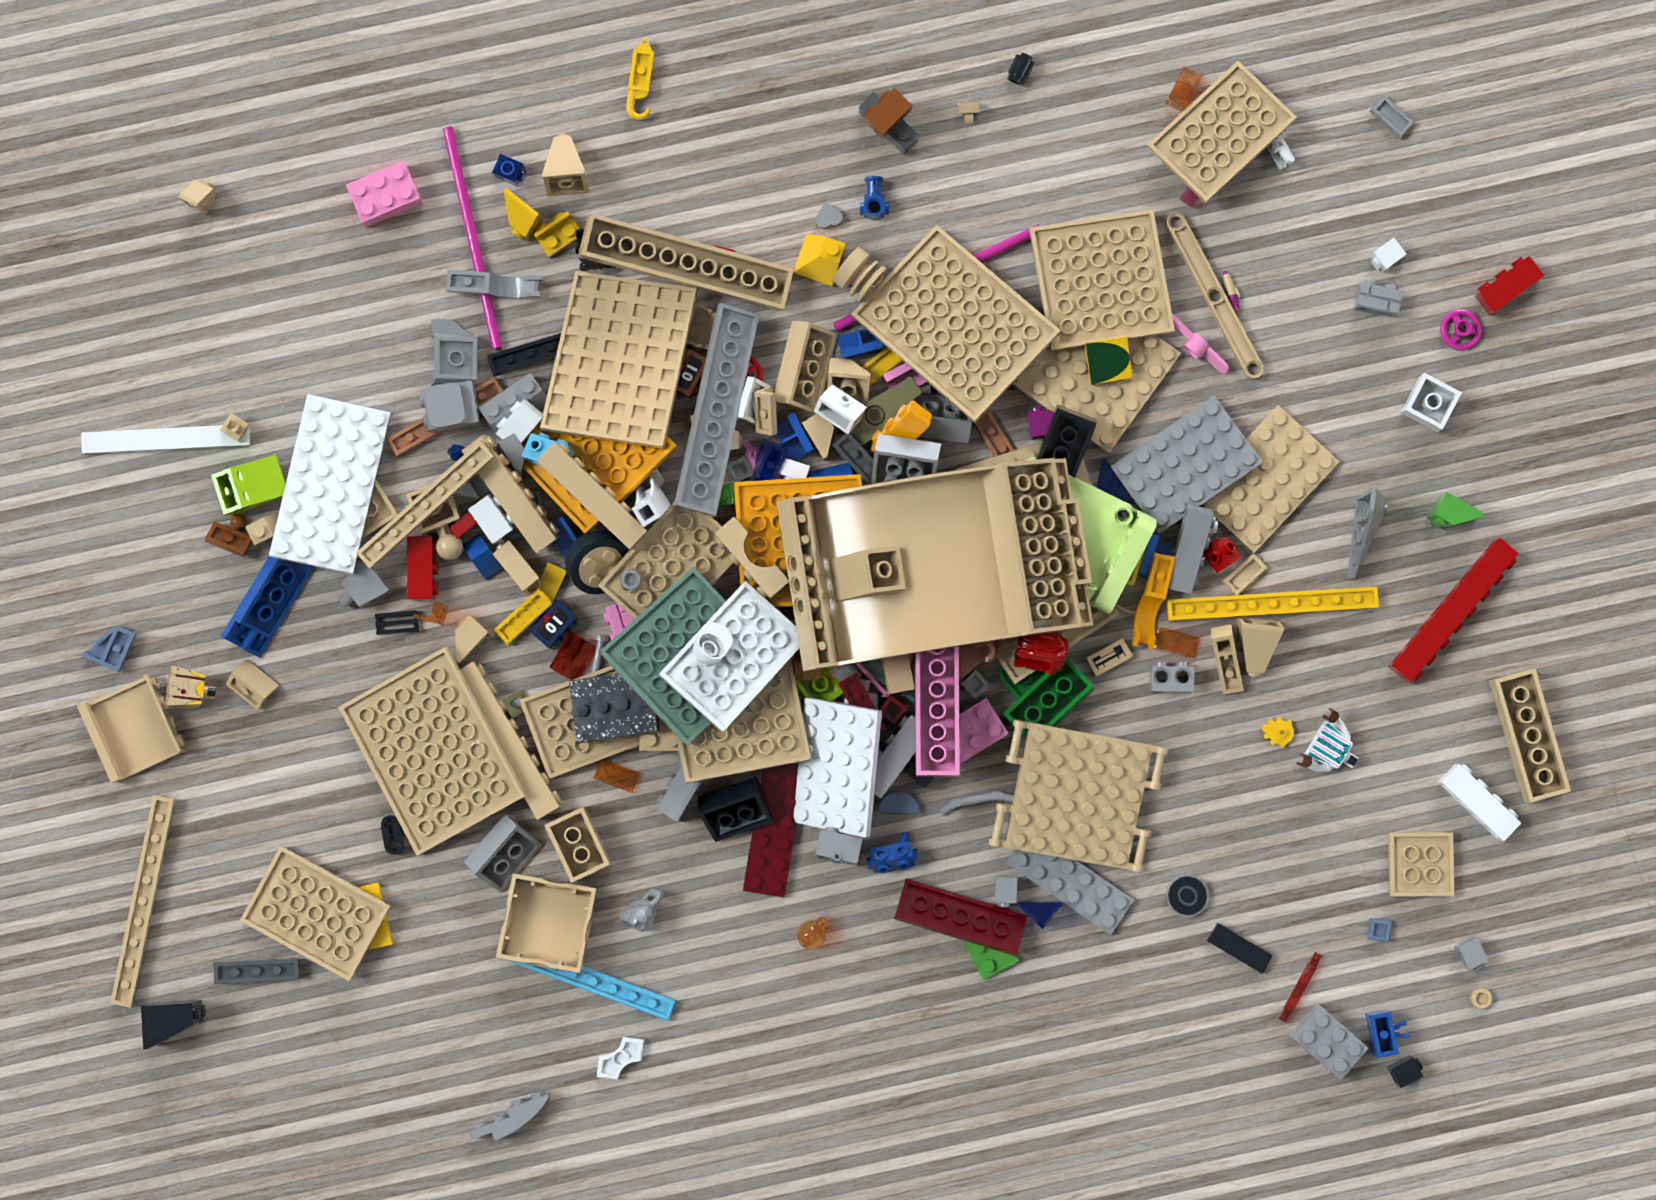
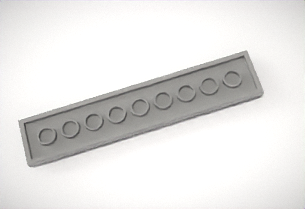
(716, 410)

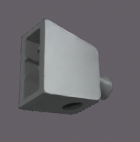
(363, 587)

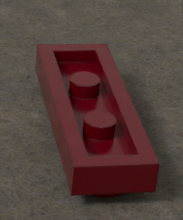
(857, 695)

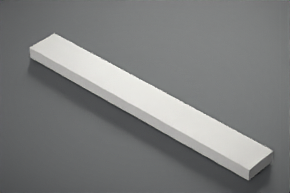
(159, 439)

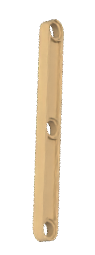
(1207, 282)

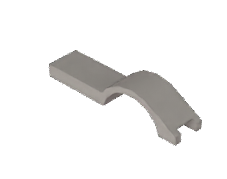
(492, 284)

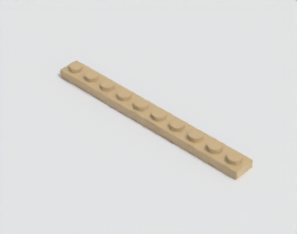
(142, 901)

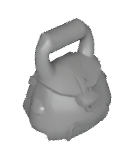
(642, 912)

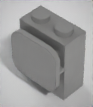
(450, 406)

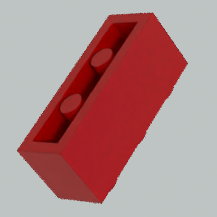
(1508, 284)
(421, 568)

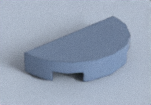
(898, 803)

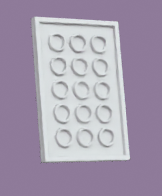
(759, 649)
(840, 778)

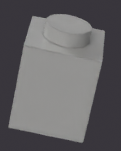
(1005, 890)
(1471, 953)

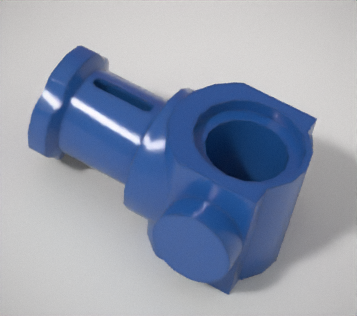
(874, 198)

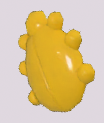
(1278, 731)

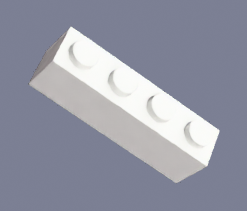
(1479, 802)

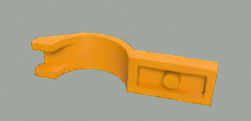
(1149, 603)

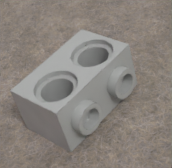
(1171, 683)

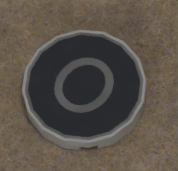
(1187, 895)

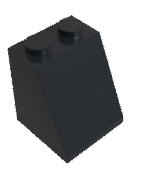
(169, 1019)

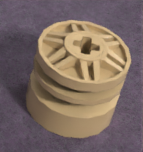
(859, 274)

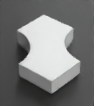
(612, 1064)

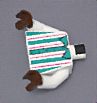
(1329, 746)

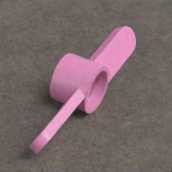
(1198, 347)

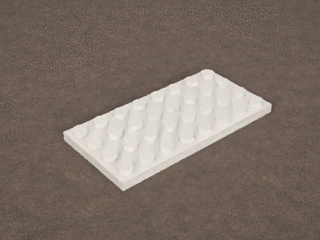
(329, 484)

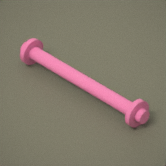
(872, 679)

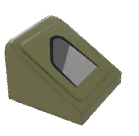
(513, 704)

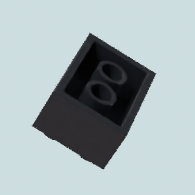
(1067, 437)

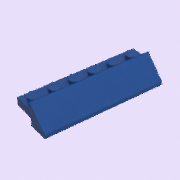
(266, 604)

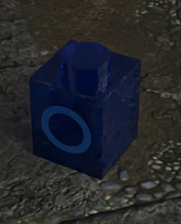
(509, 170)

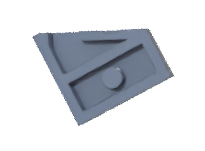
(112, 648)

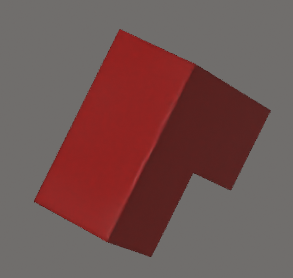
(464, 525)

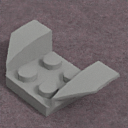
(453, 353)
(513, 451)

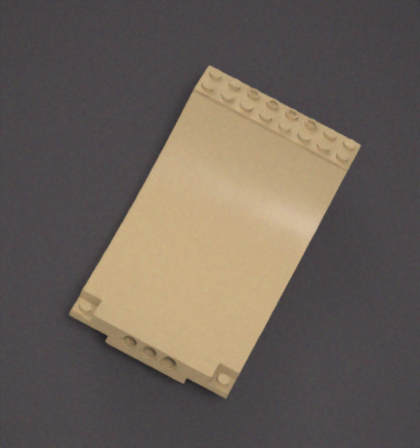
(935, 562)

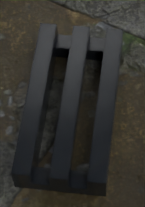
(378, 623)

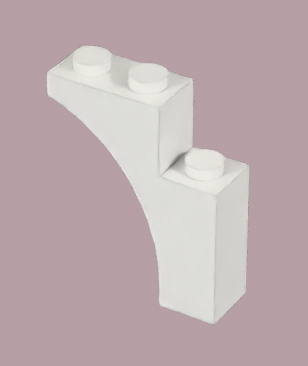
(650, 499)

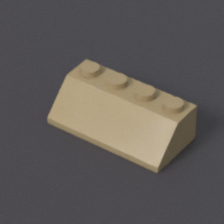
(804, 366)

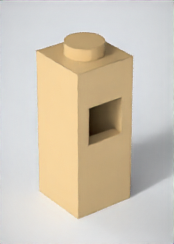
(517, 567)

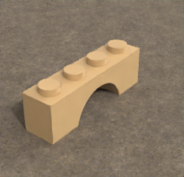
(733, 538)

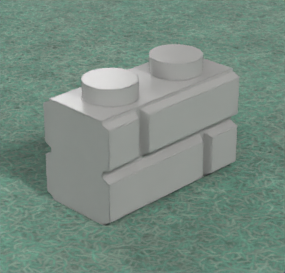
(1378, 299)

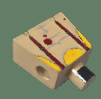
(186, 689)

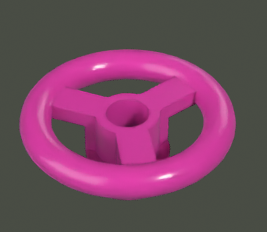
(1454, 315)

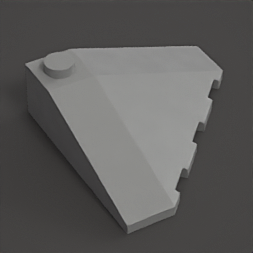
(1368, 515)

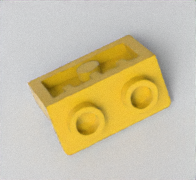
(557, 234)

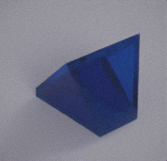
(1040, 912)

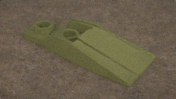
(884, 407)

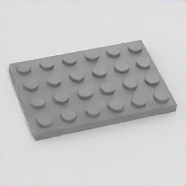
(1187, 464)

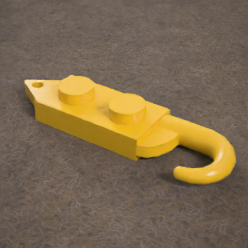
(640, 78)

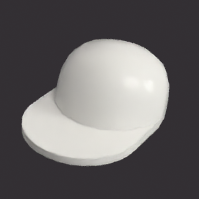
(712, 643)

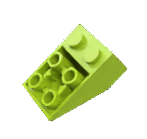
(249, 485)

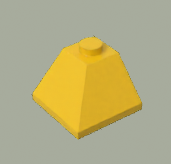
(521, 216)
(819, 258)

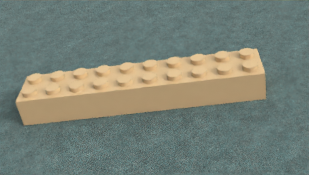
(685, 262)

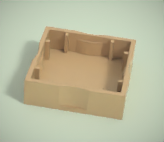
(547, 924)

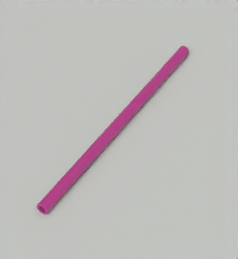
(471, 233)
(981, 256)

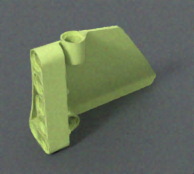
(1111, 541)

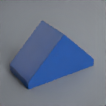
(482, 556)

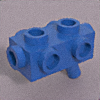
(893, 856)

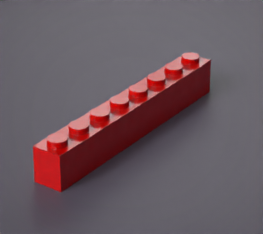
(1453, 610)

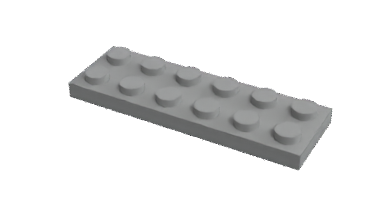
(1074, 886)

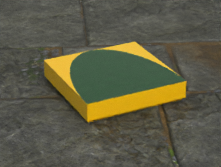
(1108, 360)

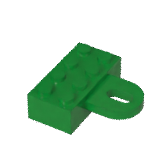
(1046, 697)

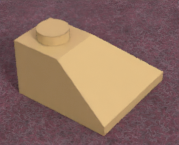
(849, 378)

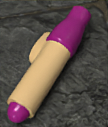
(1233, 293)

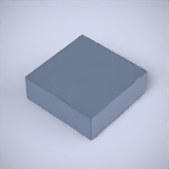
(1379, 930)

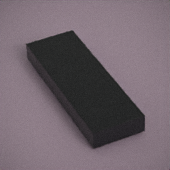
(1239, 948)

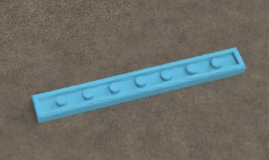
(613, 989)

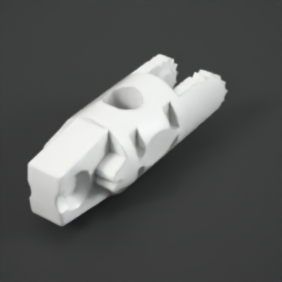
(1280, 152)

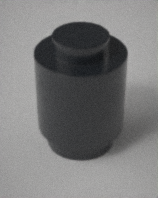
(1020, 68)

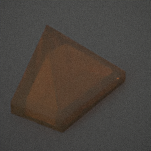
(616, 775)

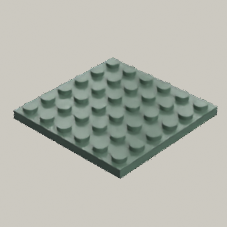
(654, 641)

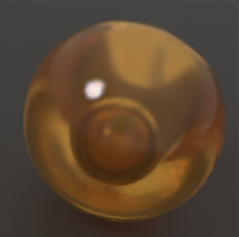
(813, 933)

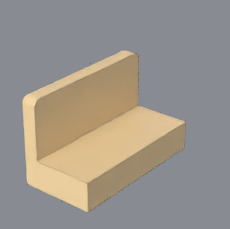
(765, 411)
(251, 684)

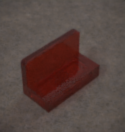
(573, 657)

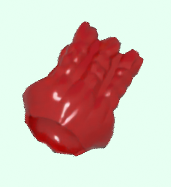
(1042, 652)

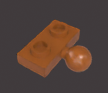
(230, 538)

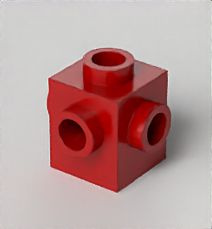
(1221, 554)

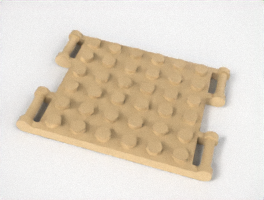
(1078, 795)

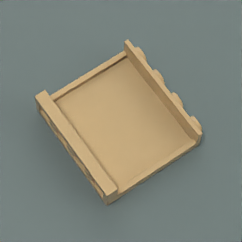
(132, 728)

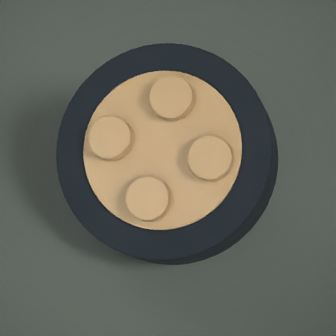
(592, 559)

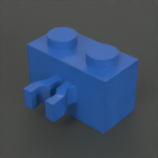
(1382, 1033)

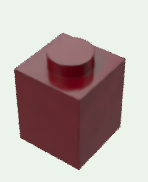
(893, 710)

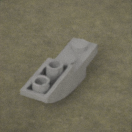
(519, 1114)

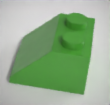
(1452, 511)

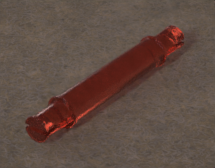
(1300, 987)

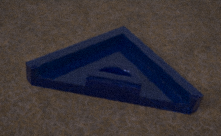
(1111, 484)

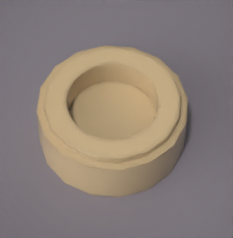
(1481, 998)

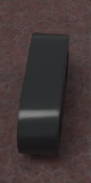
(387, 836)

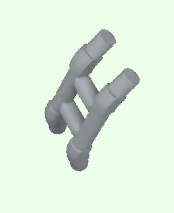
(975, 799)

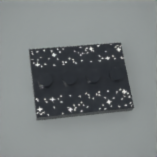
(609, 709)

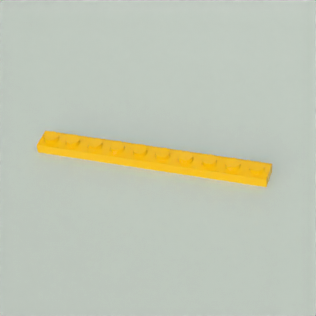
(1272, 603)

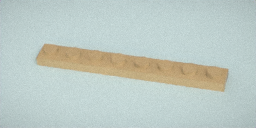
(425, 504)

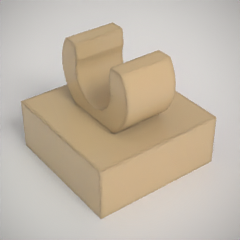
(968, 109)
(234, 427)

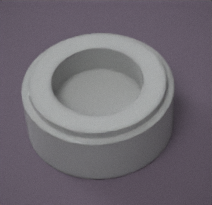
(630, 579)

